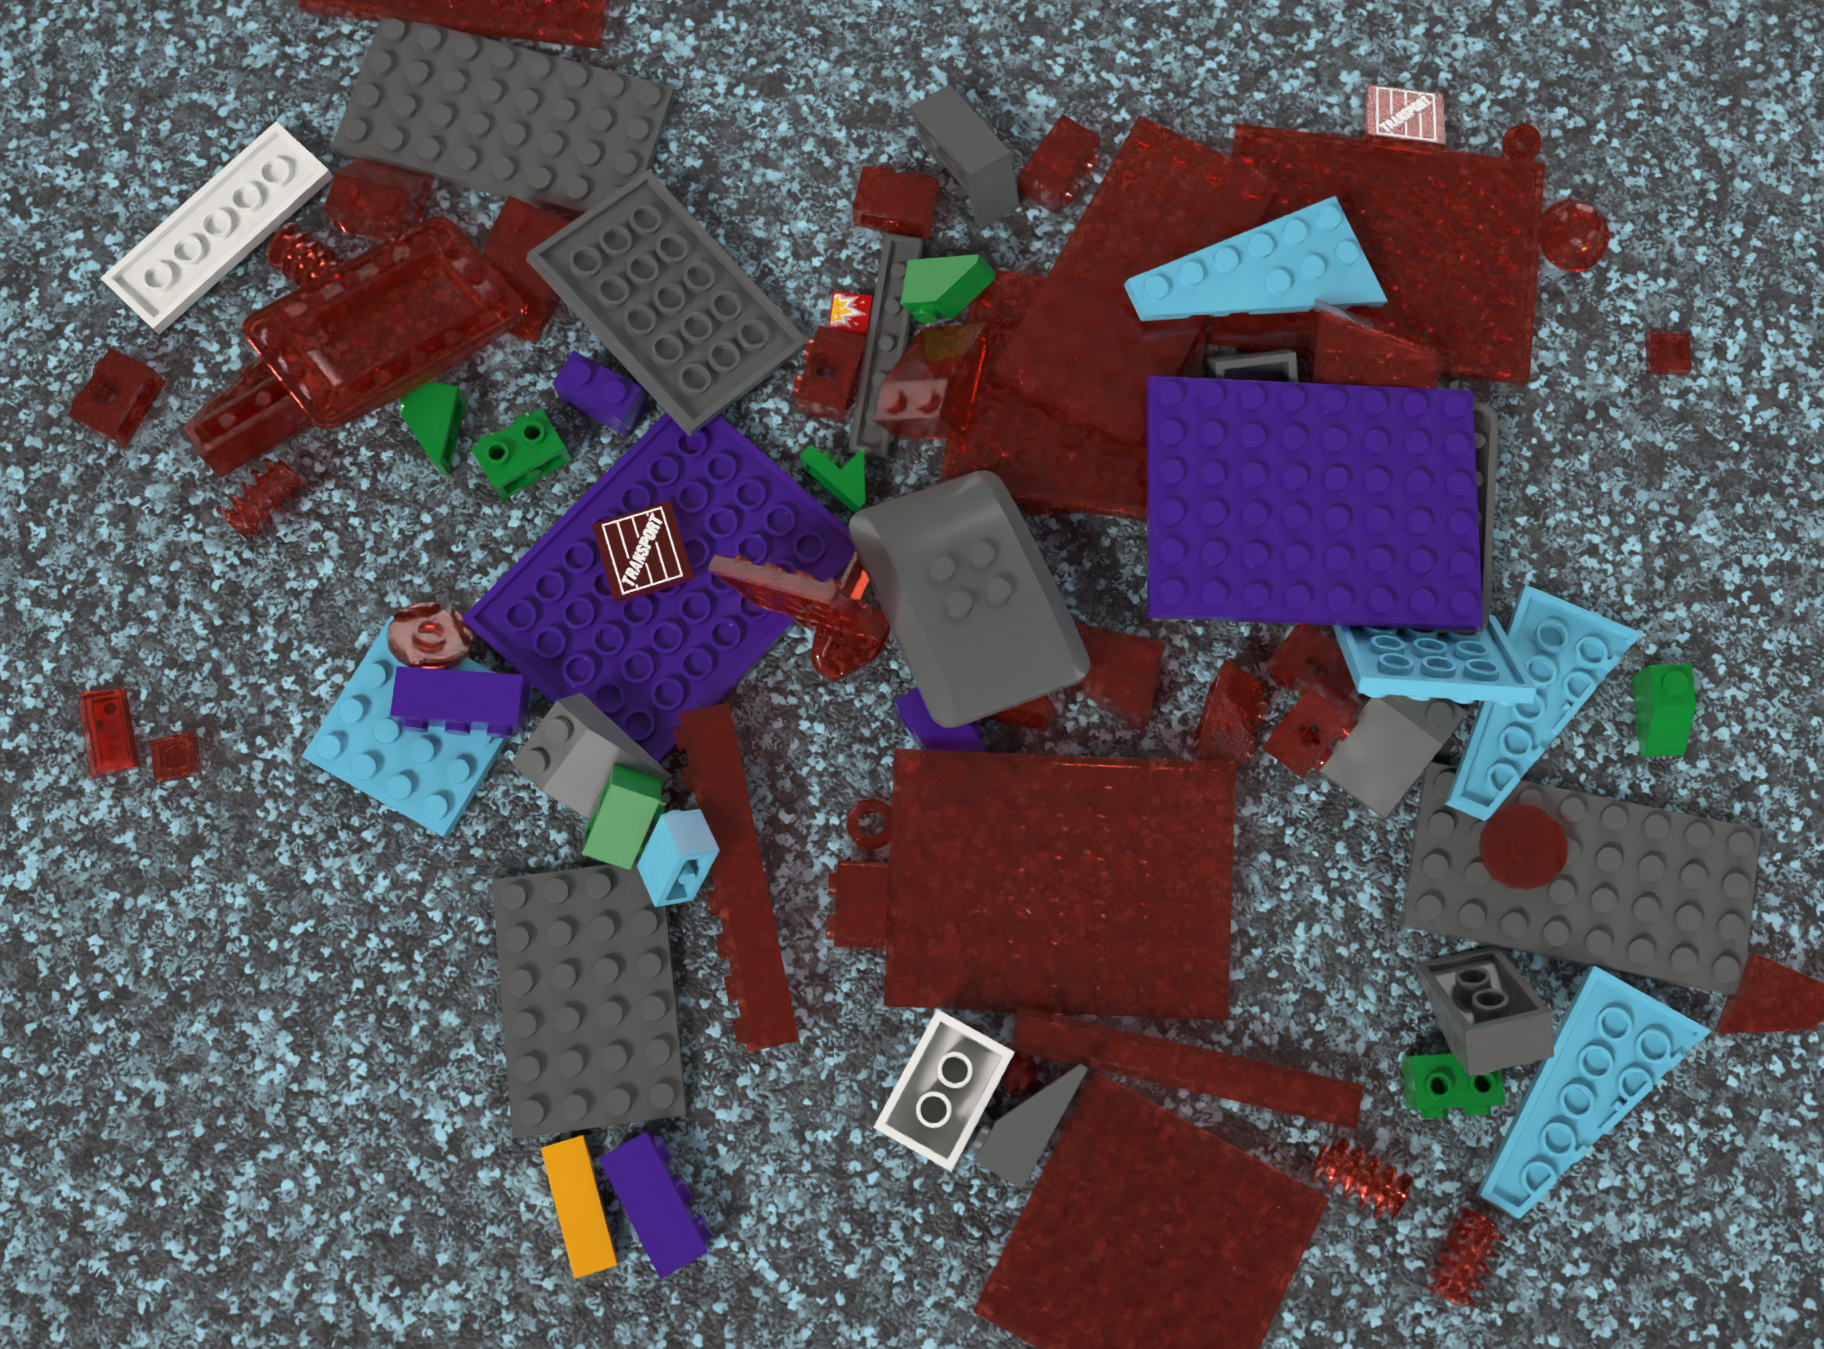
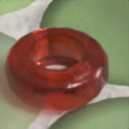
(857, 812)

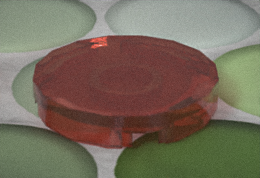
(429, 636)
(1523, 847)

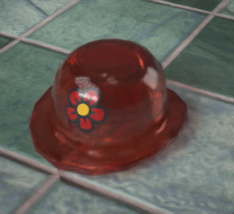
(1573, 235)

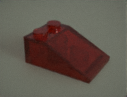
(512, 236)
(934, 383)

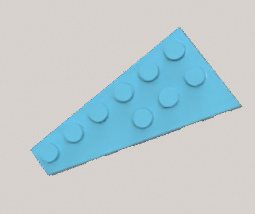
(1264, 271)

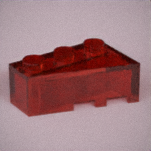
(1366, 353)
(244, 420)
(1120, 673)

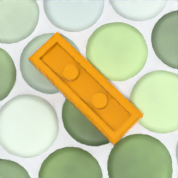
(579, 1206)

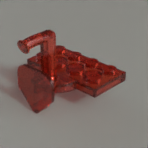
(844, 626)

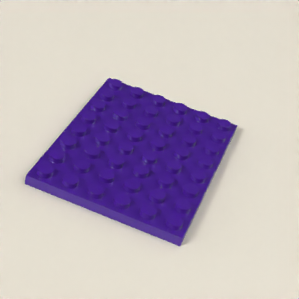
(1312, 504)
(681, 643)

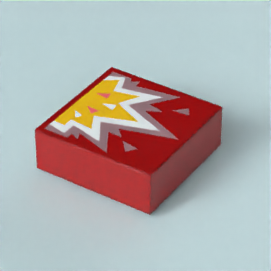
(850, 313)

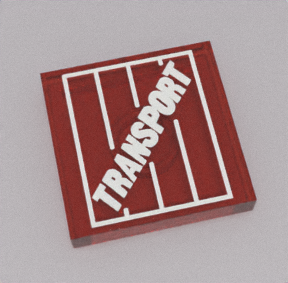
(1404, 119)
(642, 552)

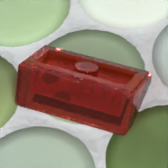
(107, 732)

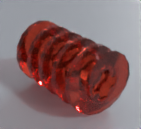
(299, 256)
(262, 498)
(1361, 1177)
(1466, 1259)

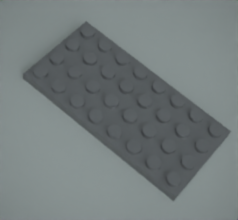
(501, 117)
(1636, 896)

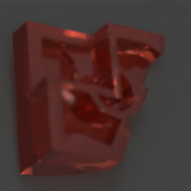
(1772, 1000)

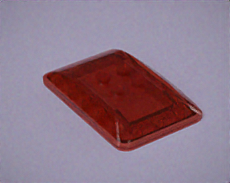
(383, 323)

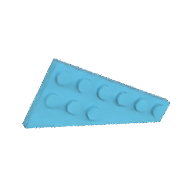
(1566, 658)
(1603, 1065)

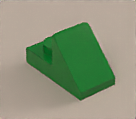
(844, 484)

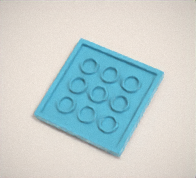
(1436, 665)
(415, 773)

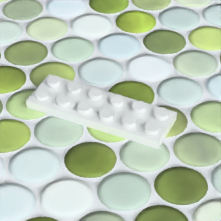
(217, 227)

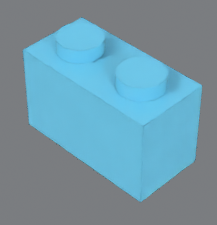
(677, 857)

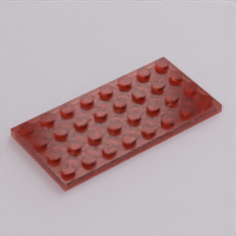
(1081, 333)

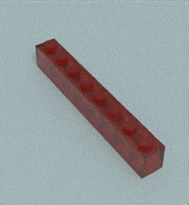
(738, 880)
(1186, 1068)

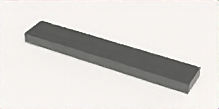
(884, 344)

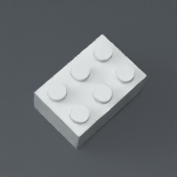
(944, 1090)

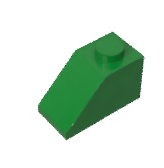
(943, 285)
(435, 418)
(1664, 708)

